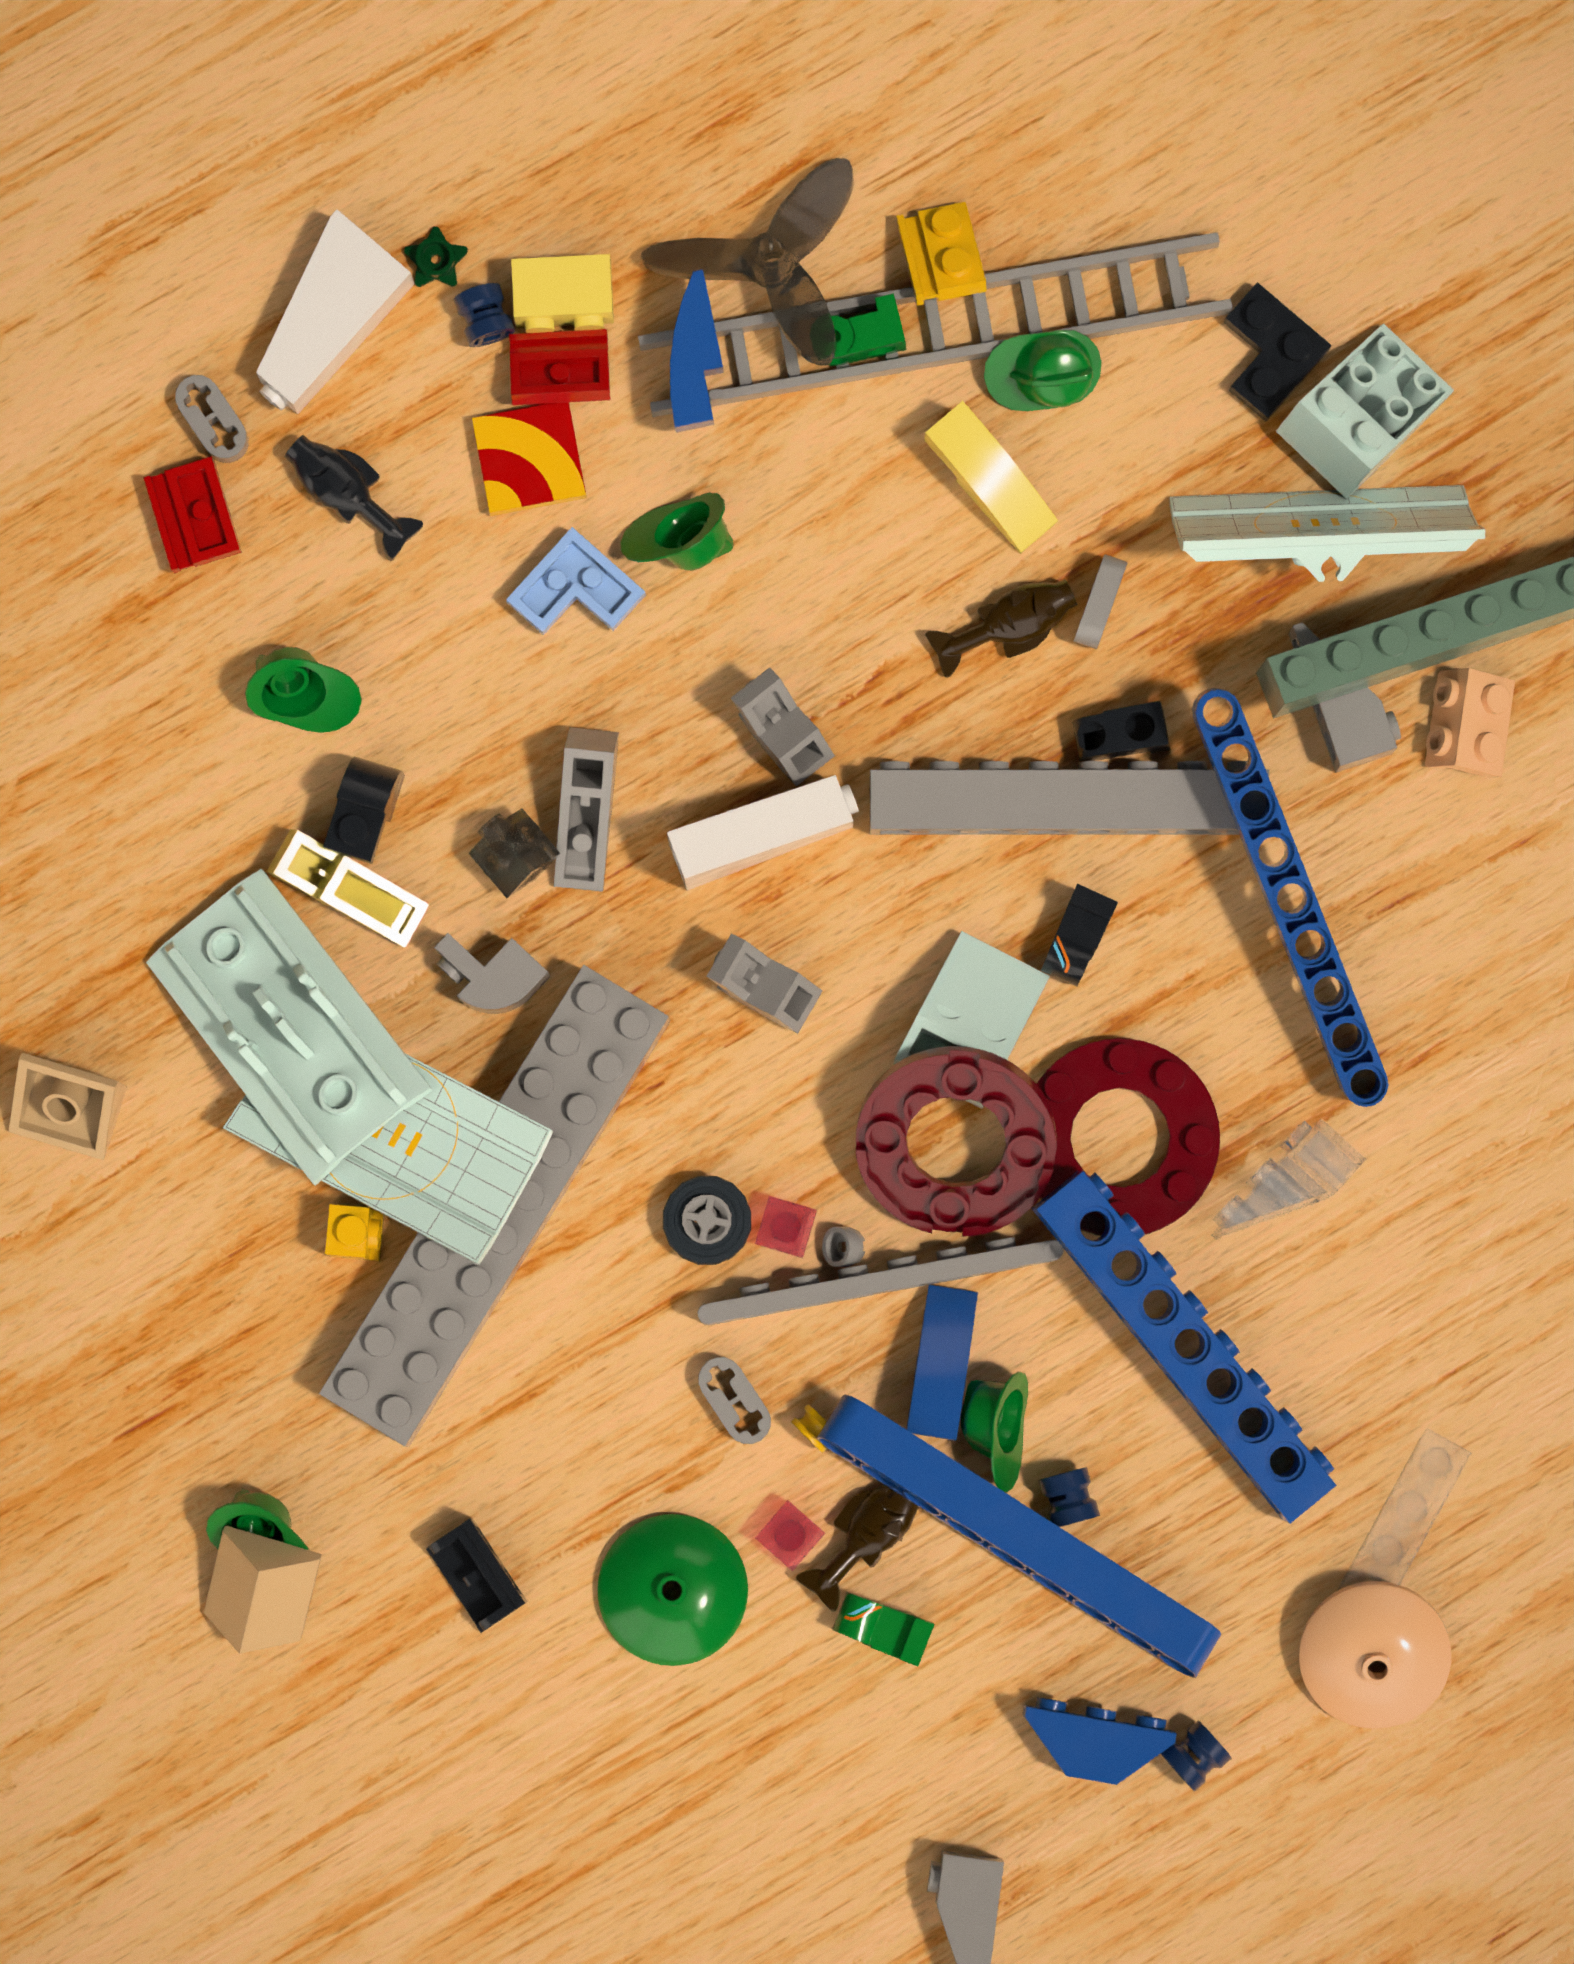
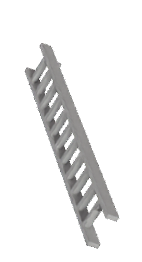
(941, 356)

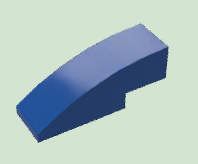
(693, 357)
(942, 1362)

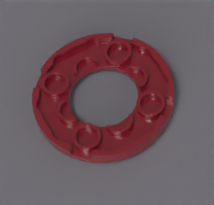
(1179, 1097)
(960, 1206)

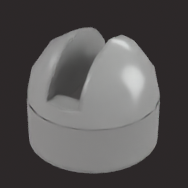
(833, 1246)

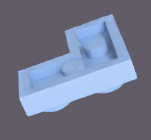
(570, 573)

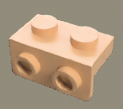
(1470, 722)

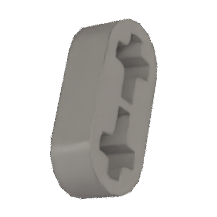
(203, 425)
(1100, 601)
(724, 1407)

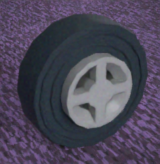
(710, 1203)

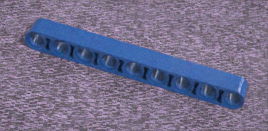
(1303, 918)
(1019, 1536)

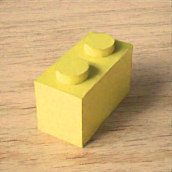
(562, 292)

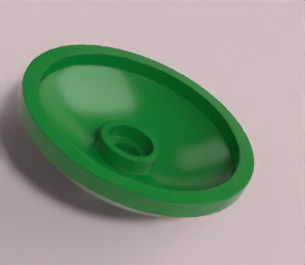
(710, 1580)

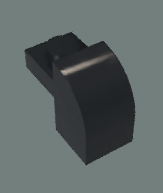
(363, 806)

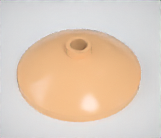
(1371, 1625)

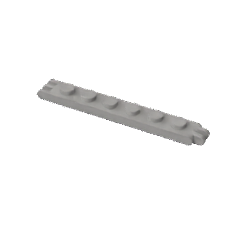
(858, 1283)

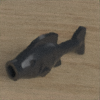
(342, 484)

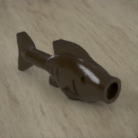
(1017, 619)
(872, 1525)

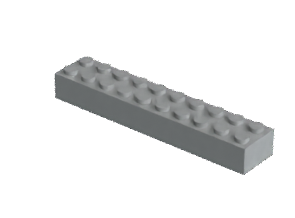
(443, 1299)

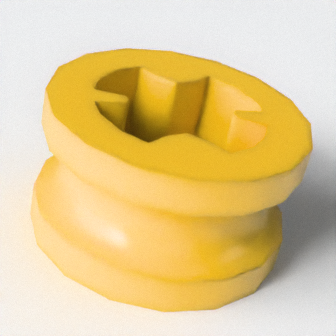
(811, 1426)

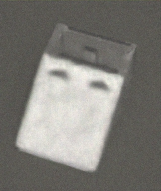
(1307, 1174)

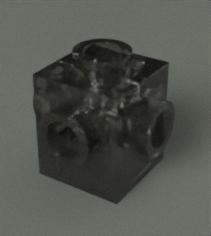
(513, 851)

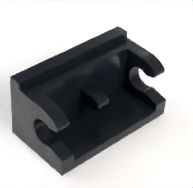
(476, 1575)

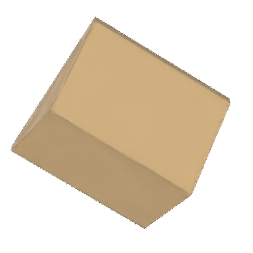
(65, 1106)
(260, 1590)

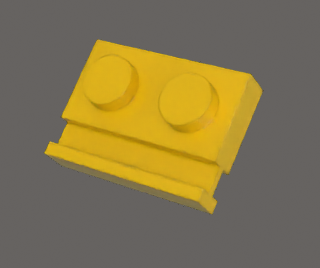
(941, 253)

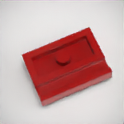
(559, 367)
(192, 515)

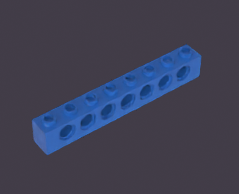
(1288, 1492)

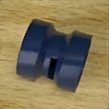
(484, 314)
(1069, 1497)
(1204, 1747)

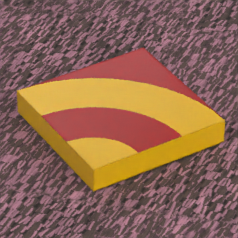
(529, 458)

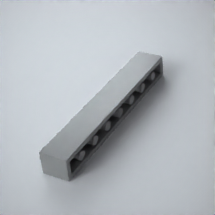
(1054, 800)

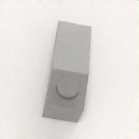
(1352, 724)
(585, 808)
(968, 1902)

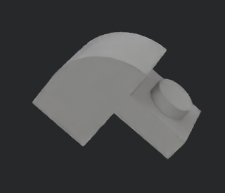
(782, 727)
(763, 984)
(500, 985)

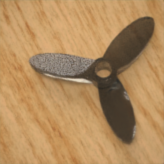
(793, 233)

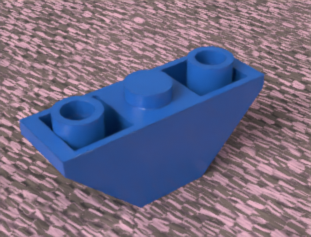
(1096, 1744)

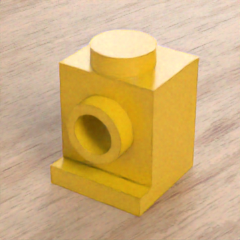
(354, 1233)

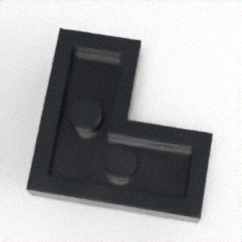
(1285, 346)

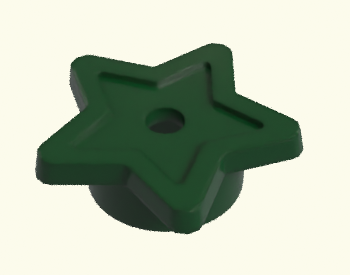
(436, 246)

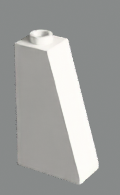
(332, 311)
(761, 831)

